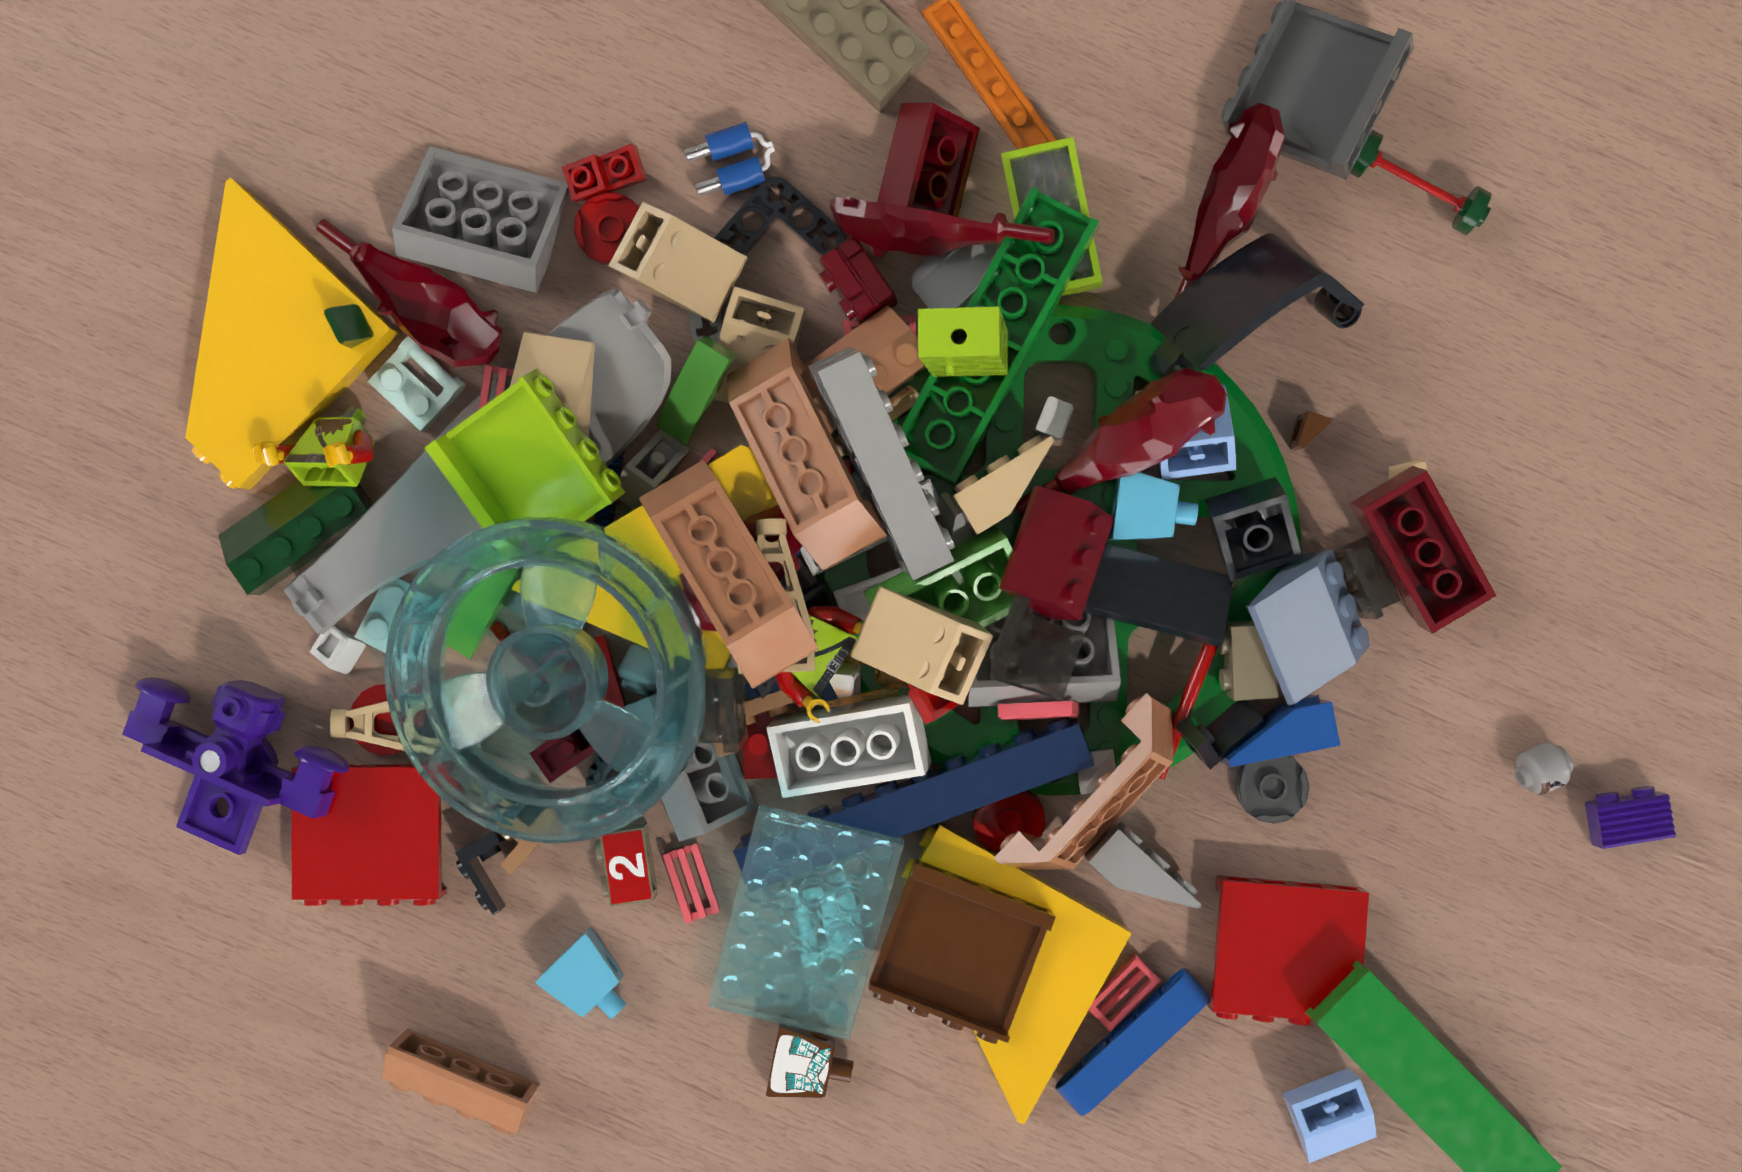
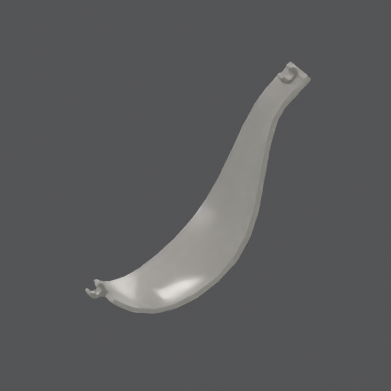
(423, 510)

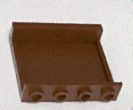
(959, 951)

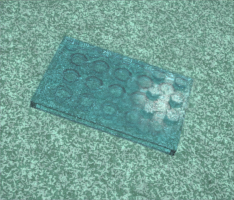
(805, 921)

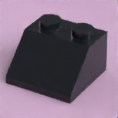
(1253, 528)

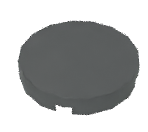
(1272, 789)

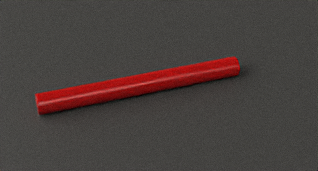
(1191, 692)

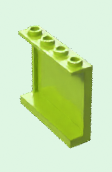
(525, 458)

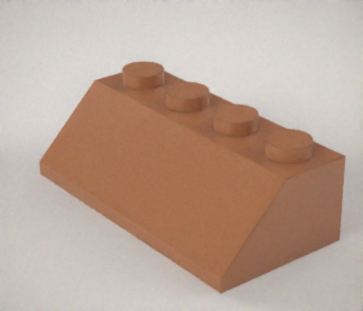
(890, 347)
(459, 1081)

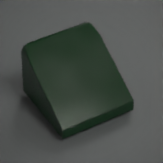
(349, 325)

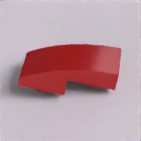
(604, 173)

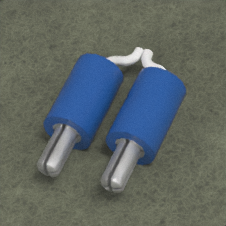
(725, 144)

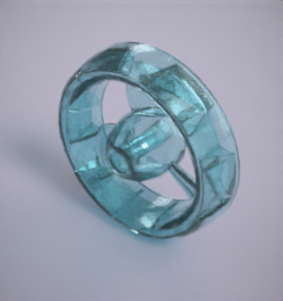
(545, 679)

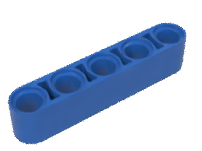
(1132, 1042)

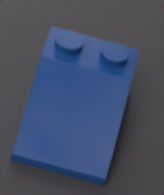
(1289, 731)

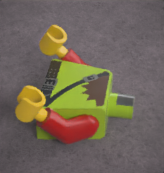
(328, 452)
(835, 639)

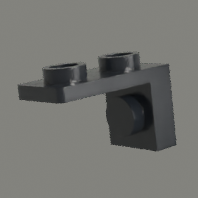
(1223, 734)
(471, 868)

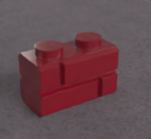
(856, 281)

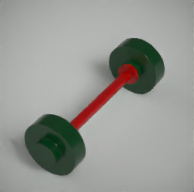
(1470, 210)

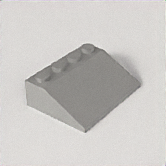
(480, 219)
(1093, 677)

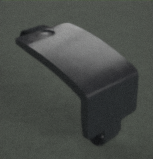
(1239, 298)

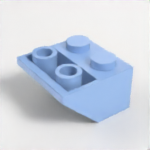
(1204, 452)
(1331, 1114)

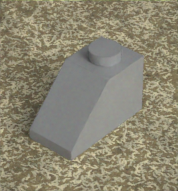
(651, 467)

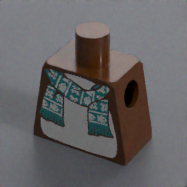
(805, 1064)

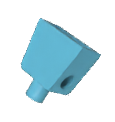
(1148, 508)
(585, 977)

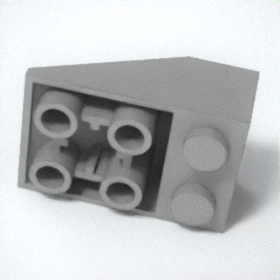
(1138, 871)

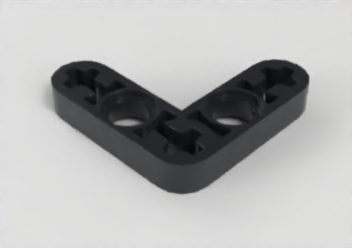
(771, 212)

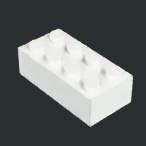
(849, 747)

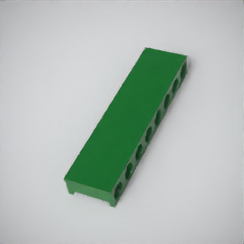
(1026, 285)
(1426, 1078)

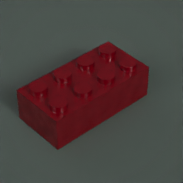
(1423, 549)

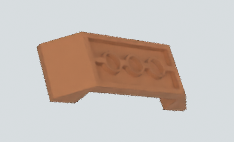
(801, 457)
(728, 574)
(1113, 798)

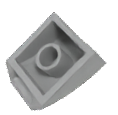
(952, 277)

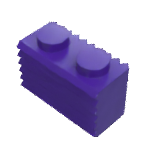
(1629, 818)

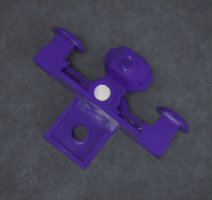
(232, 761)

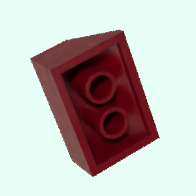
(929, 159)
(1057, 553)

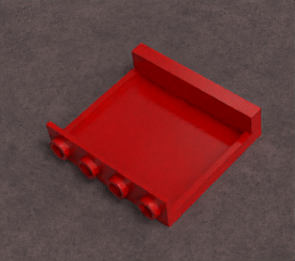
(373, 842)
(1283, 946)

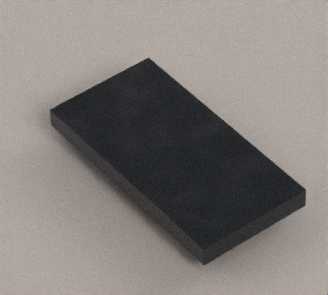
(1161, 595)

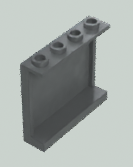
(1324, 81)

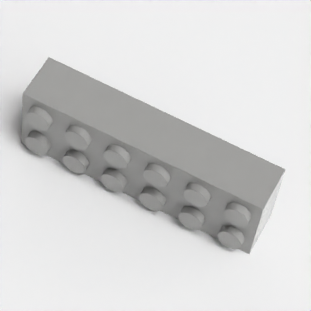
(881, 461)

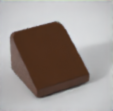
(1306, 428)

